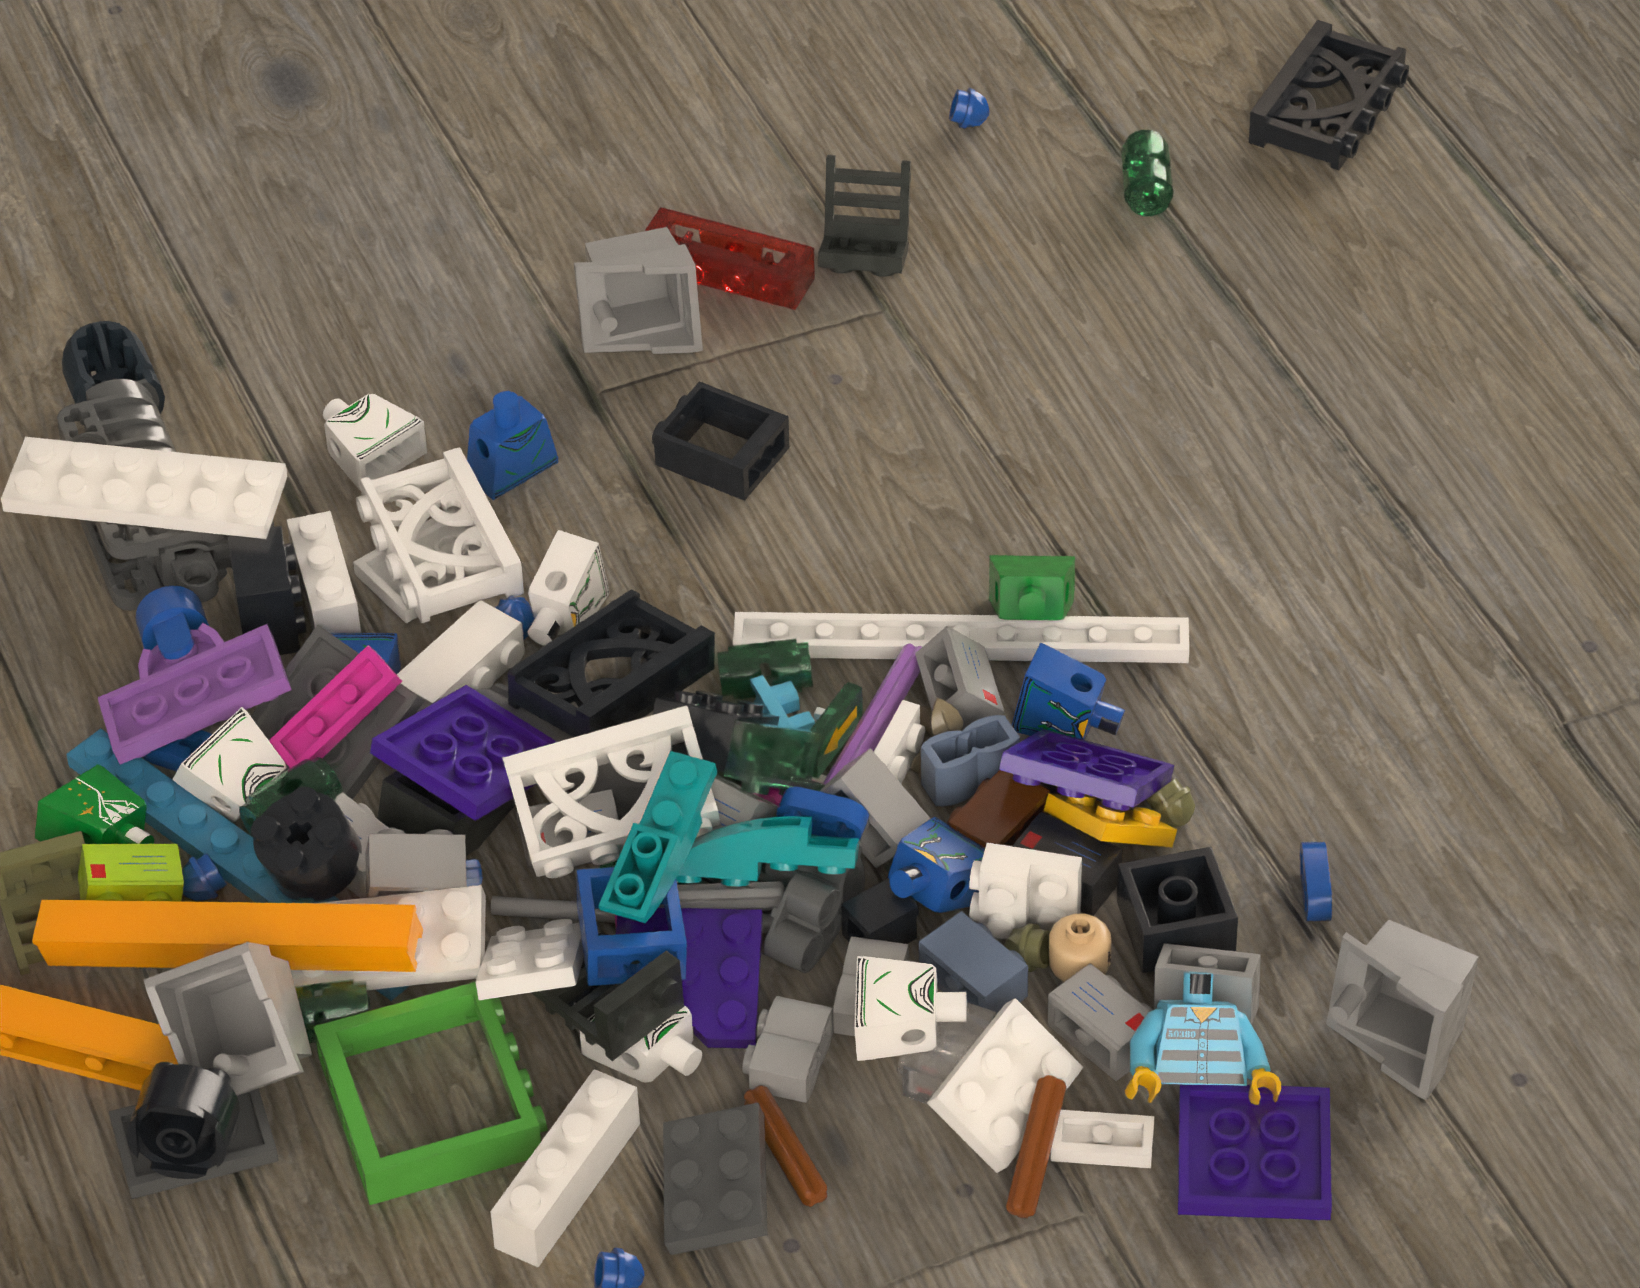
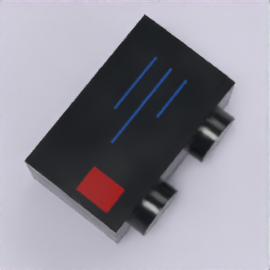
(1099, 858)

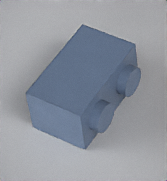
(974, 963)

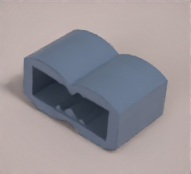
(960, 760)

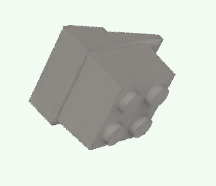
(638, 295)
(1403, 1002)
(233, 1015)

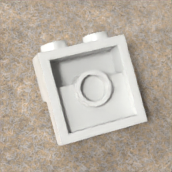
(1023, 888)

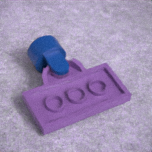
(187, 676)

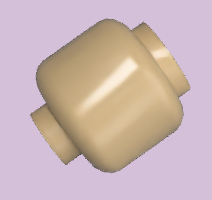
(1077, 943)

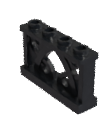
(1337, 55)
(611, 633)

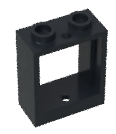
(762, 427)

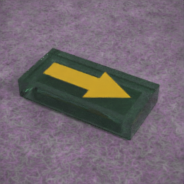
(837, 725)

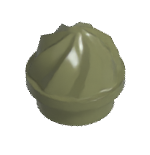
(1173, 804)
(1031, 944)

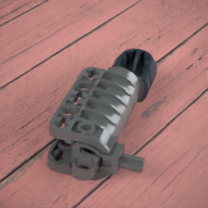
(124, 410)

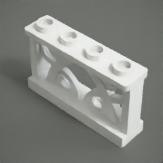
(450, 482)
(614, 745)

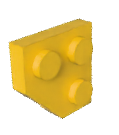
(1110, 825)

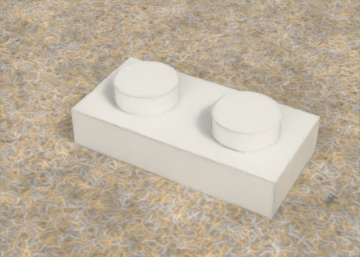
(1103, 1139)

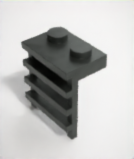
(861, 241)
(622, 1010)

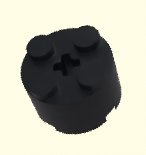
(307, 845)
(183, 1119)

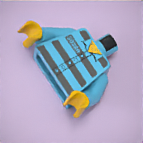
(1198, 1045)

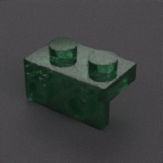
(772, 757)

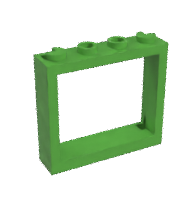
(446, 1159)

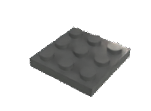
(308, 673)

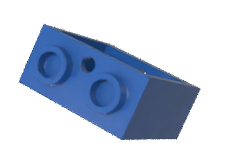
(610, 956)

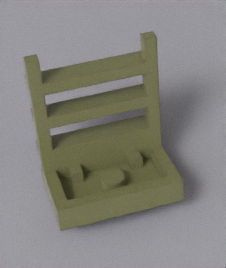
(35, 874)

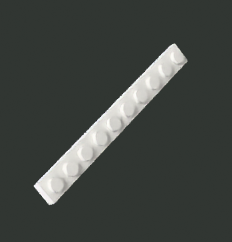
(1004, 640)

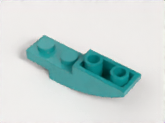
(661, 839)
(785, 842)

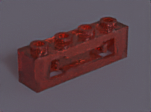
(734, 259)

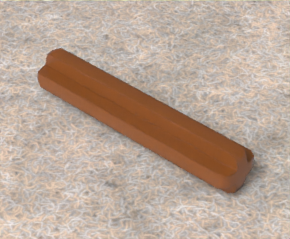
(1036, 1147)
(788, 1149)

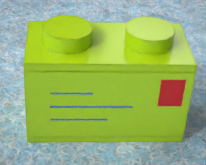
(130, 872)

